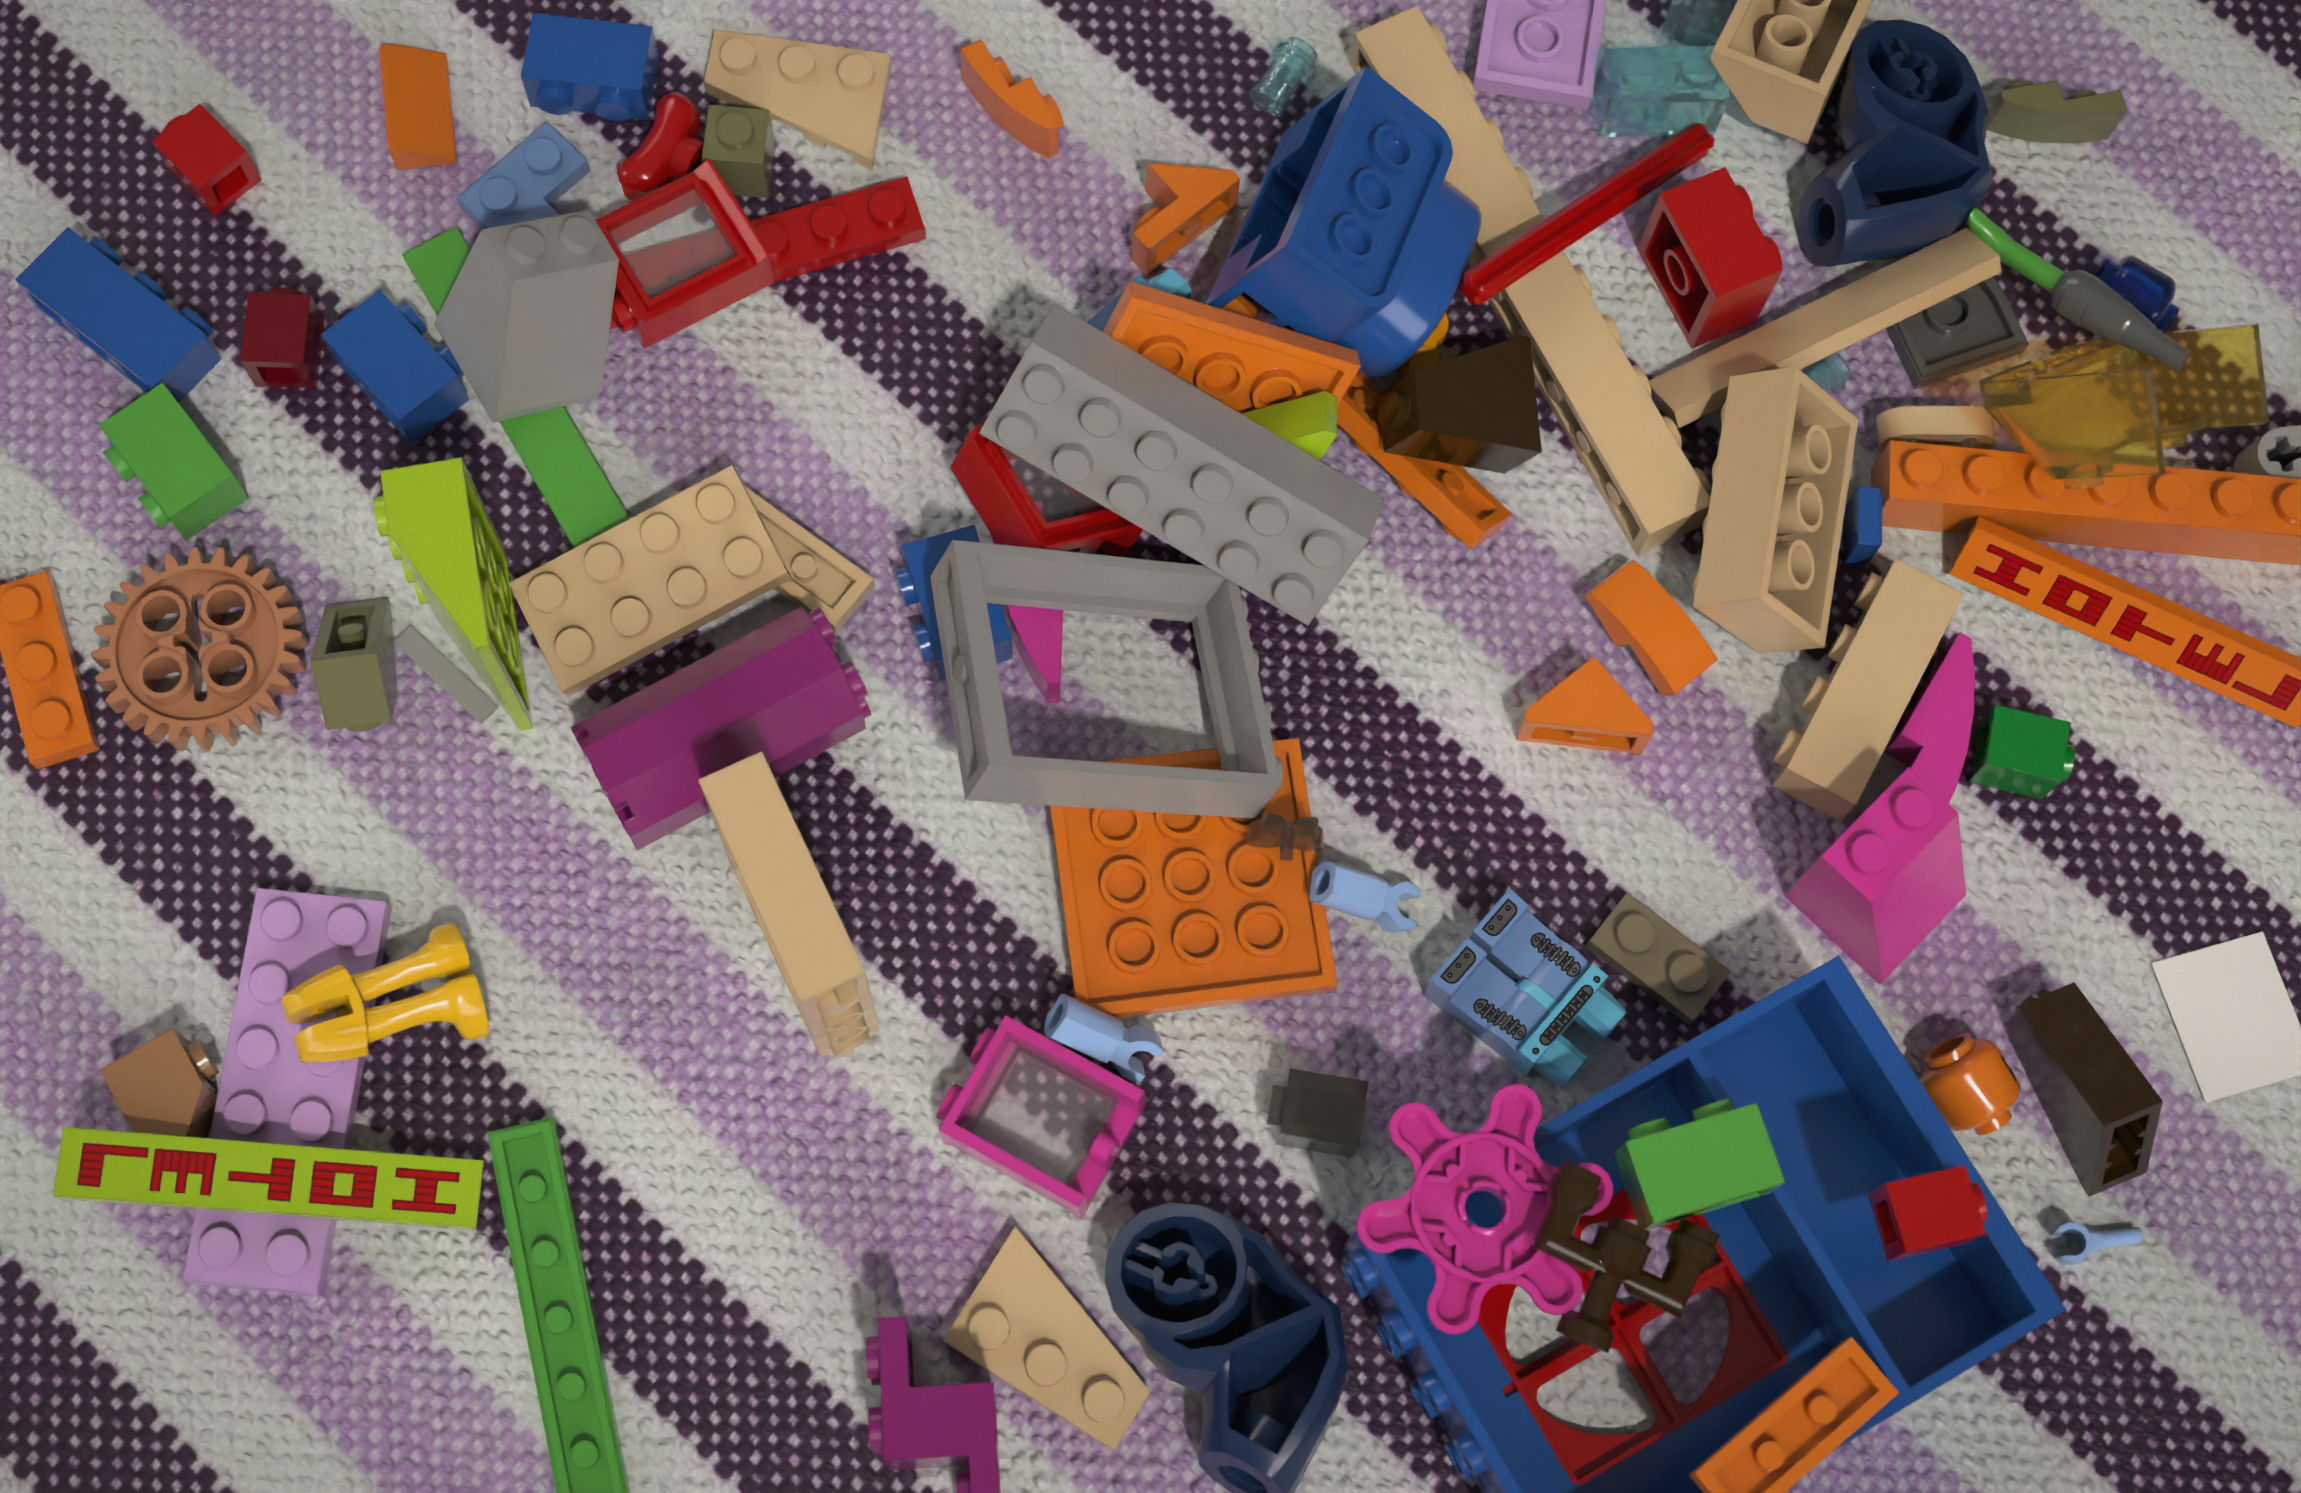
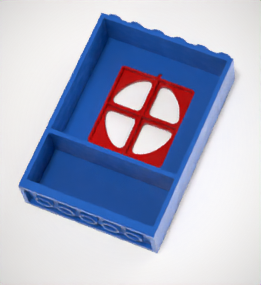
(1790, 1264)

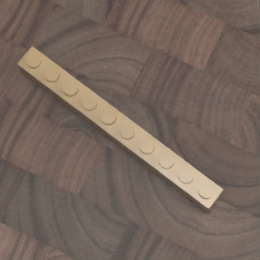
(1574, 348)

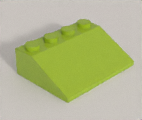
(458, 569)

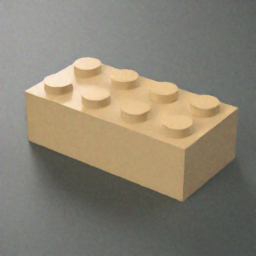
(1776, 511)

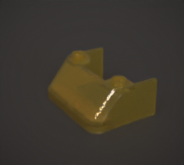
(2113, 409)

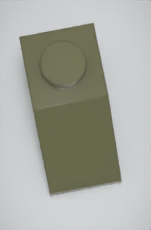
(356, 665)

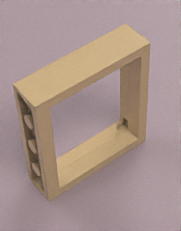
(791, 905)

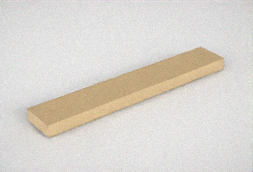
(1828, 323)

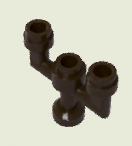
(1617, 1257)

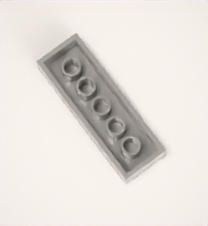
(1182, 465)

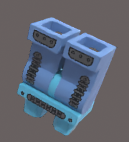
(1523, 990)

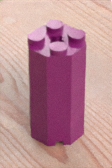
(761, 693)

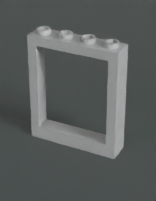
(1093, 583)

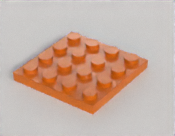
(1183, 908)

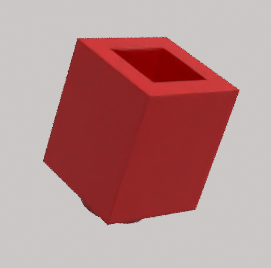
(206, 159)
(1928, 1212)

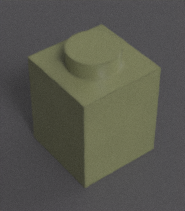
(741, 148)

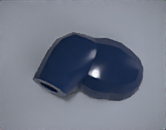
(1911, 147)
(1241, 1329)

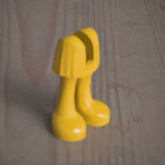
(356, 1027)

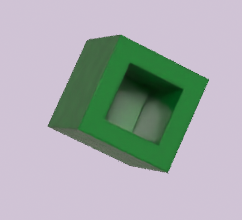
(2021, 752)

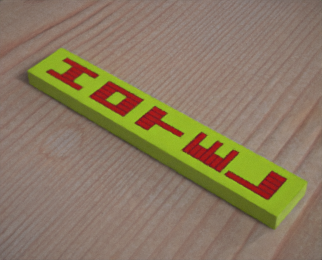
(267, 1178)

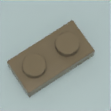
(1658, 959)

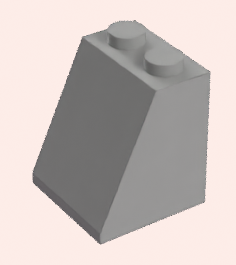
(533, 314)

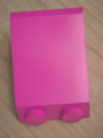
(1887, 877)

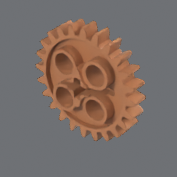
(142, 657)

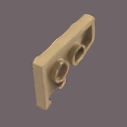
(812, 87)
(1046, 1346)

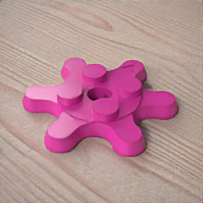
(1434, 1218)

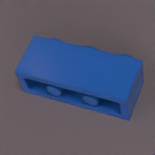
(119, 315)

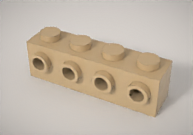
(1867, 689)

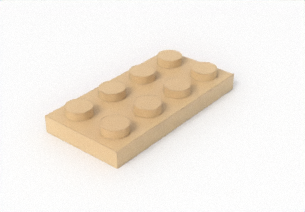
(649, 581)

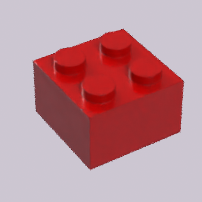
(1710, 257)

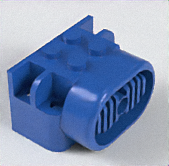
(1356, 227)

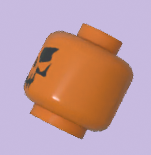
(1970, 1084)

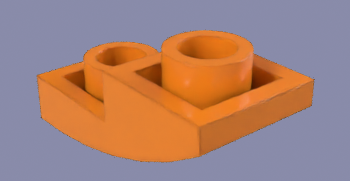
(1014, 107)
(1658, 630)

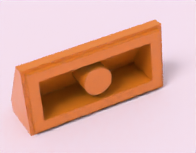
(417, 107)

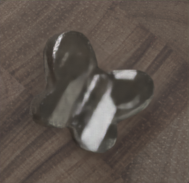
(1277, 832)

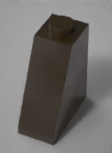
(1467, 410)
(2087, 1087)

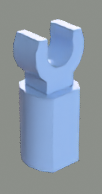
(1362, 895)
(1101, 1036)

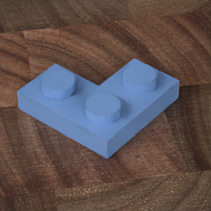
(525, 181)

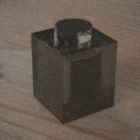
(1318, 1112)

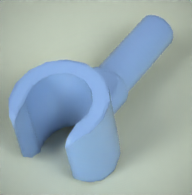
(2095, 1240)

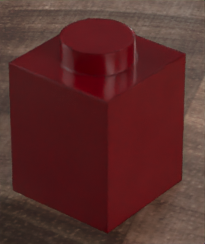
(282, 339)

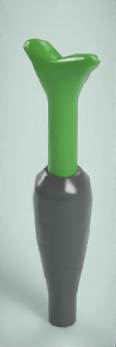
(2083, 297)

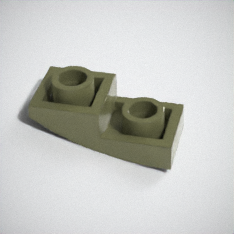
(2042, 115)

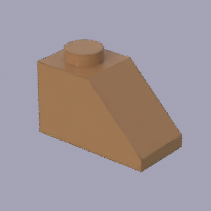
(165, 1086)

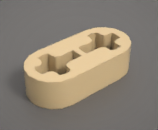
(1937, 425)

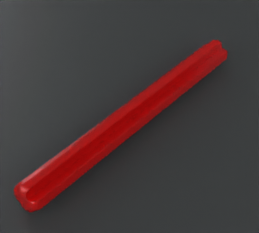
(1585, 214)

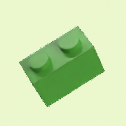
(172, 461)
(1697, 1165)

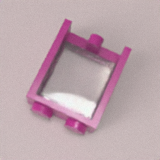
(1041, 1115)

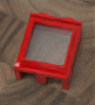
(683, 255)
(1033, 508)

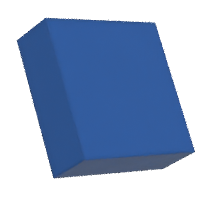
(1862, 526)

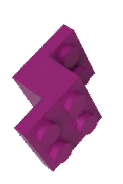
(930, 1423)

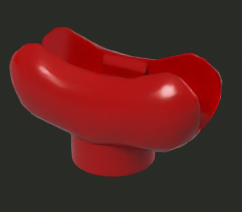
(668, 150)

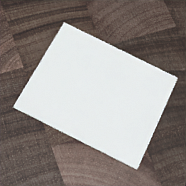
(2232, 1016)

